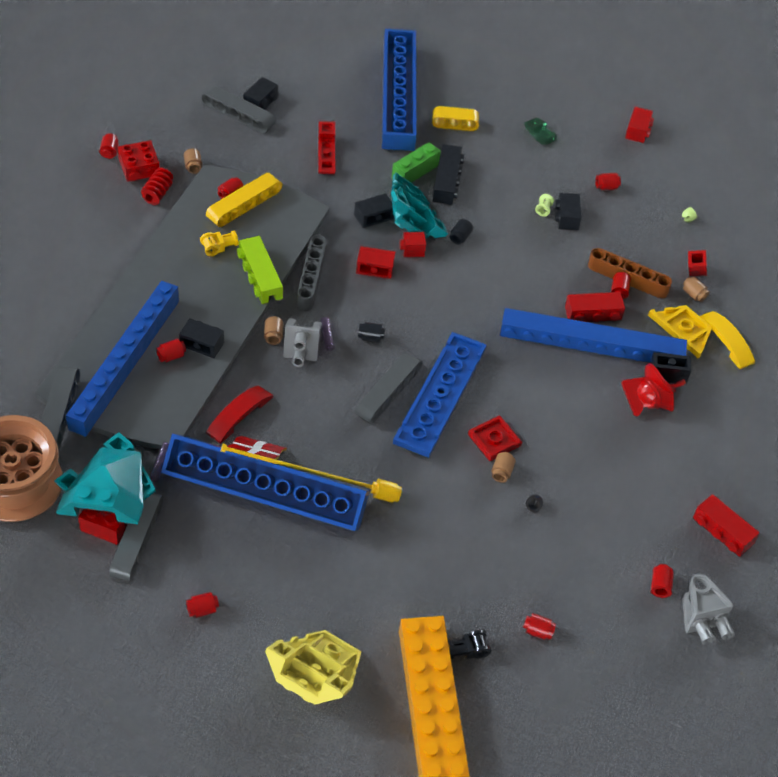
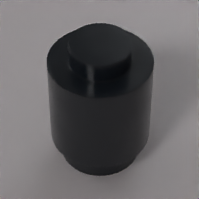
(461, 231)
(371, 332)

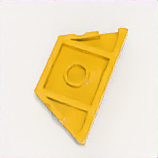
(684, 324)

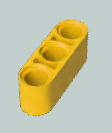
(455, 118)

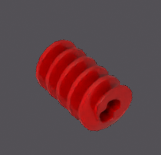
(157, 186)

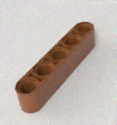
(641, 276)

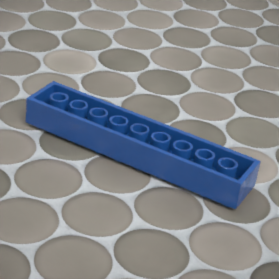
(399, 90)
(265, 482)

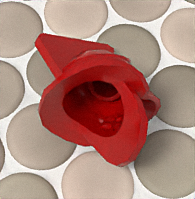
(650, 391)

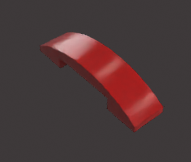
(326, 148)
(236, 411)

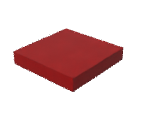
(494, 437)

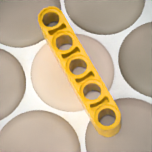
(244, 199)

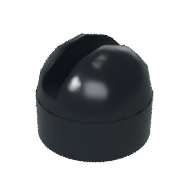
(531, 501)

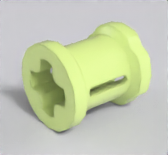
(544, 205)

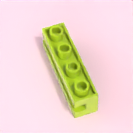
(260, 269)

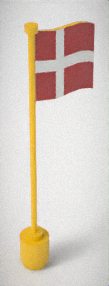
(268, 452)

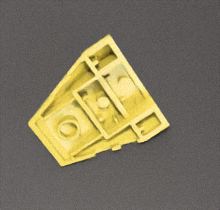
(314, 666)

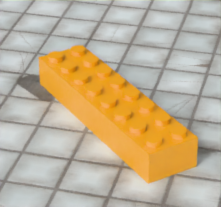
(432, 698)

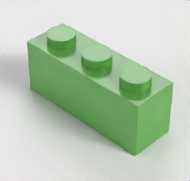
(417, 163)

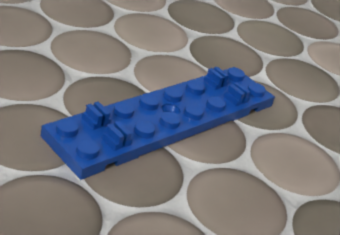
(432, 409)

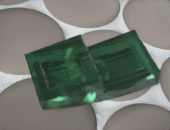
(539, 131)

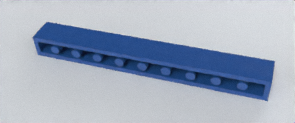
(588, 336)
(122, 359)

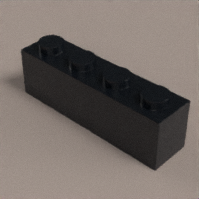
(447, 174)

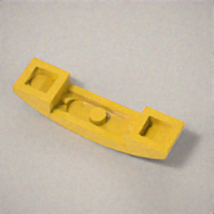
(732, 339)

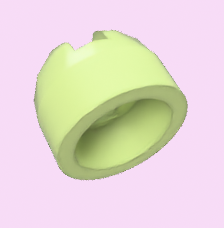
(689, 214)

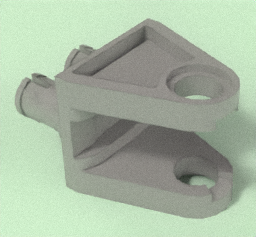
(302, 342)
(706, 610)

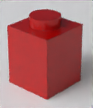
(413, 244)
(697, 263)

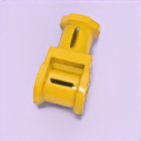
(218, 242)

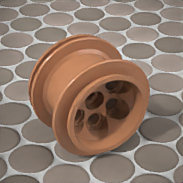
(27, 468)

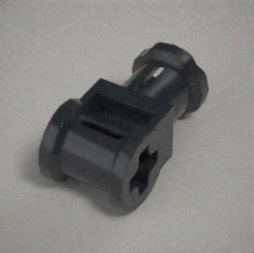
(472, 645)

